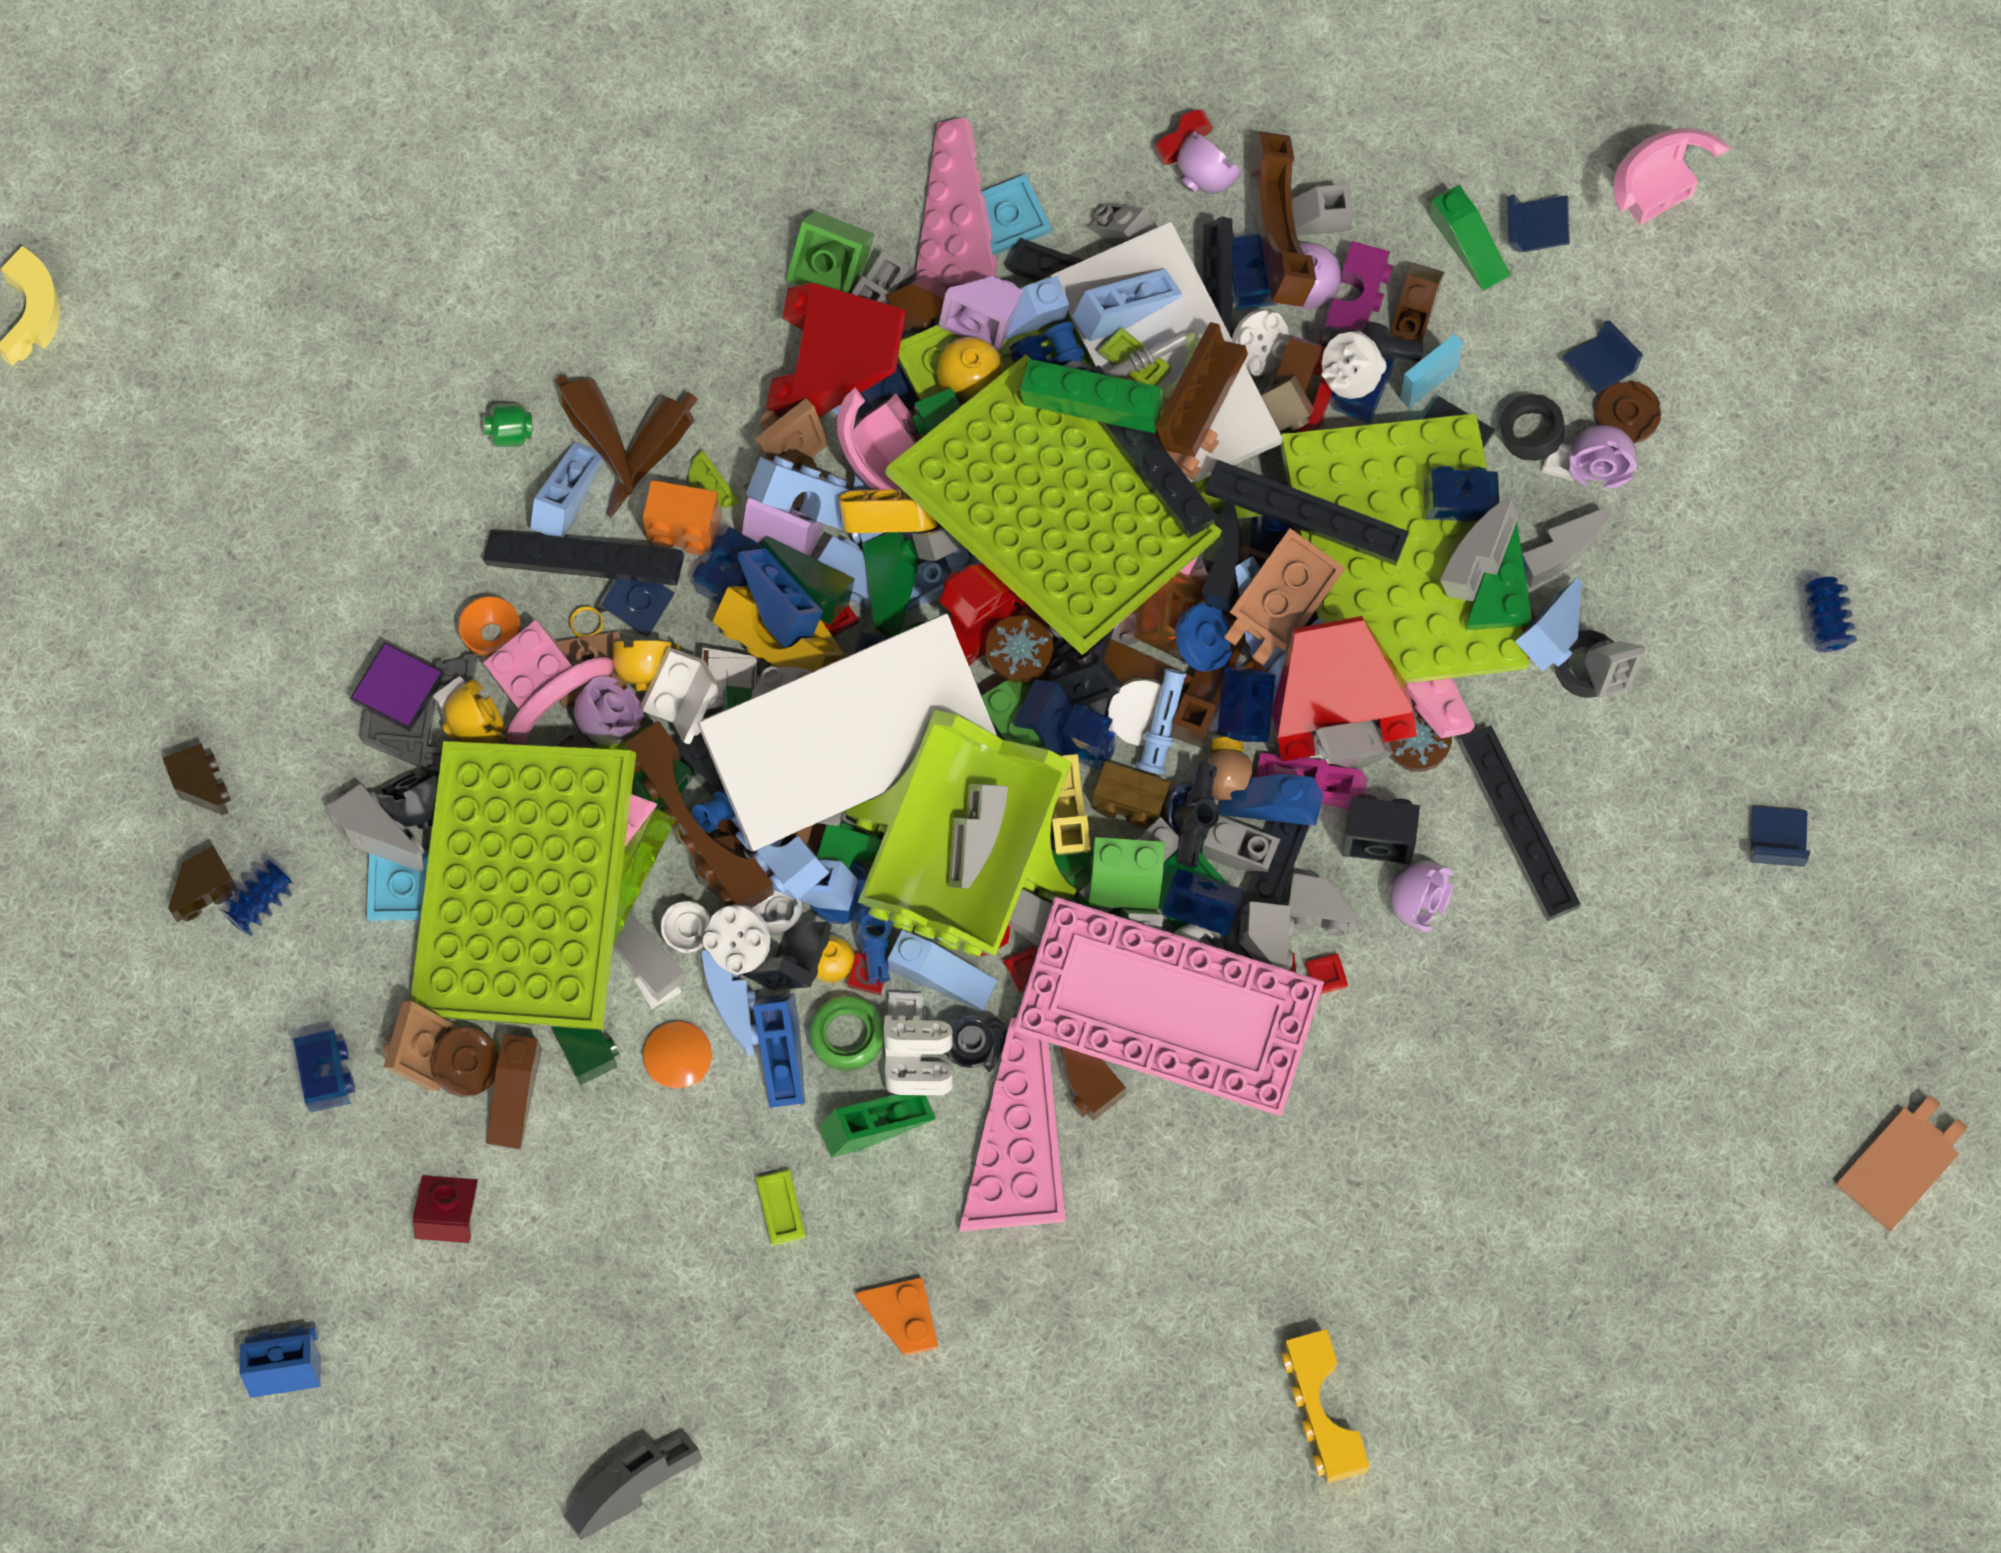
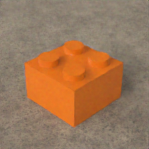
(681, 517)

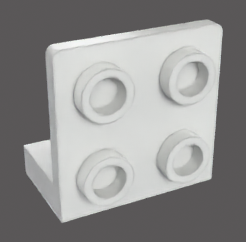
(681, 692)

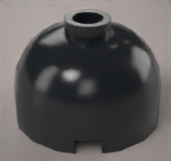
(411, 798)

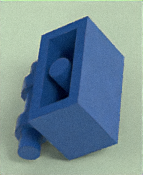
(280, 1361)

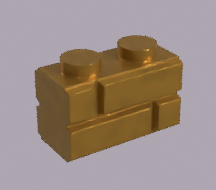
(1130, 795)

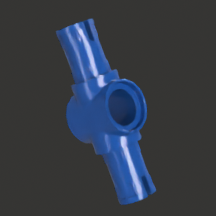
(873, 946)

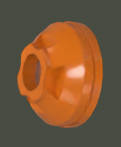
(485, 612)

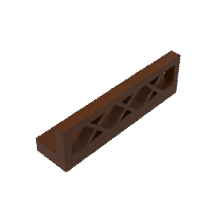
(1200, 392)

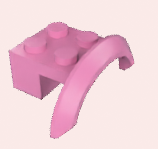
(1656, 176)
(875, 438)
(538, 675)

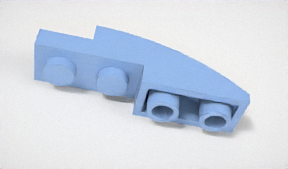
(732, 1003)

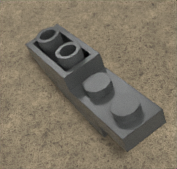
(619, 1486)

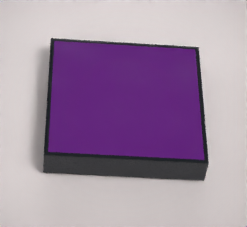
(397, 686)

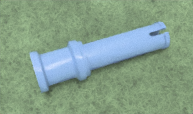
(1162, 740)

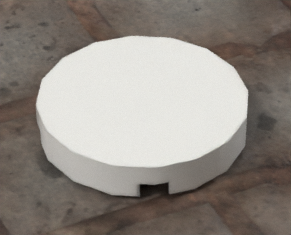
(1134, 709)

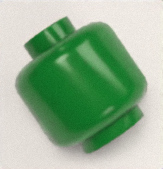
(508, 425)

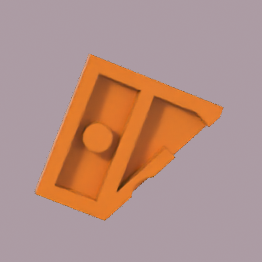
(902, 1314)

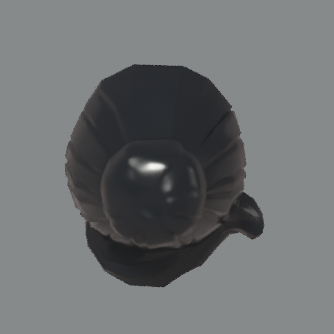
(976, 1041)

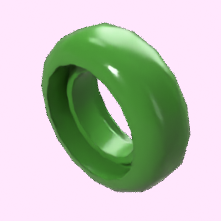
(846, 1006)

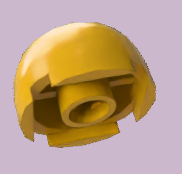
(968, 367)
(639, 662)
(468, 715)

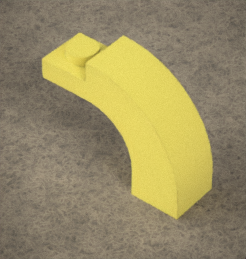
(42, 310)
(1068, 820)

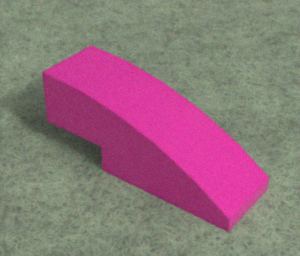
(1335, 782)

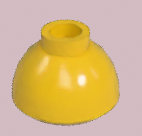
(836, 960)

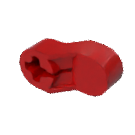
(1169, 146)

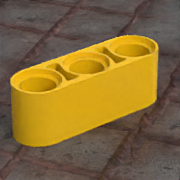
(883, 512)

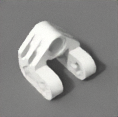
(904, 1044)

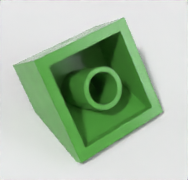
(829, 253)
(1003, 706)
(1126, 873)

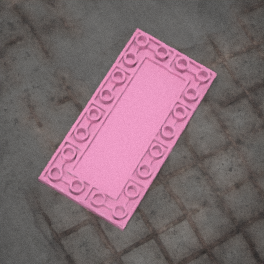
(1168, 1006)

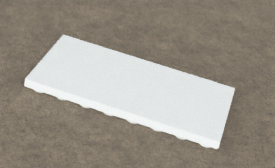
(1243, 419)
(839, 730)

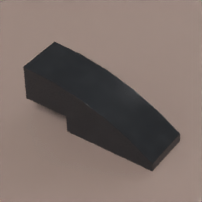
(1220, 562)

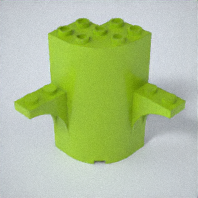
(917, 824)

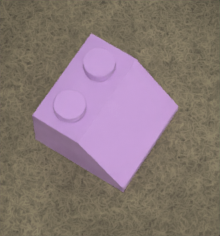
(786, 527)

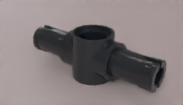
(1385, 341)
(1196, 815)

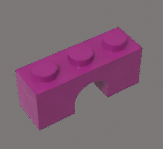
(1366, 270)

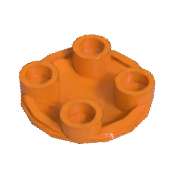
(677, 1055)

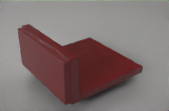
(444, 1209)

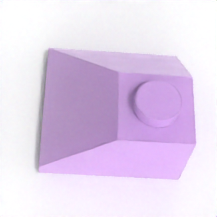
(981, 309)

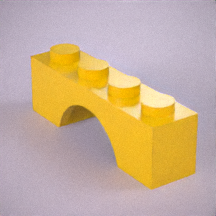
(743, 623)
(1338, 1450)

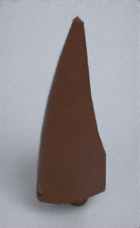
(594, 421)
(656, 437)

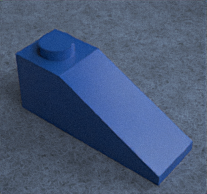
(780, 600)
(1276, 799)
(780, 1049)

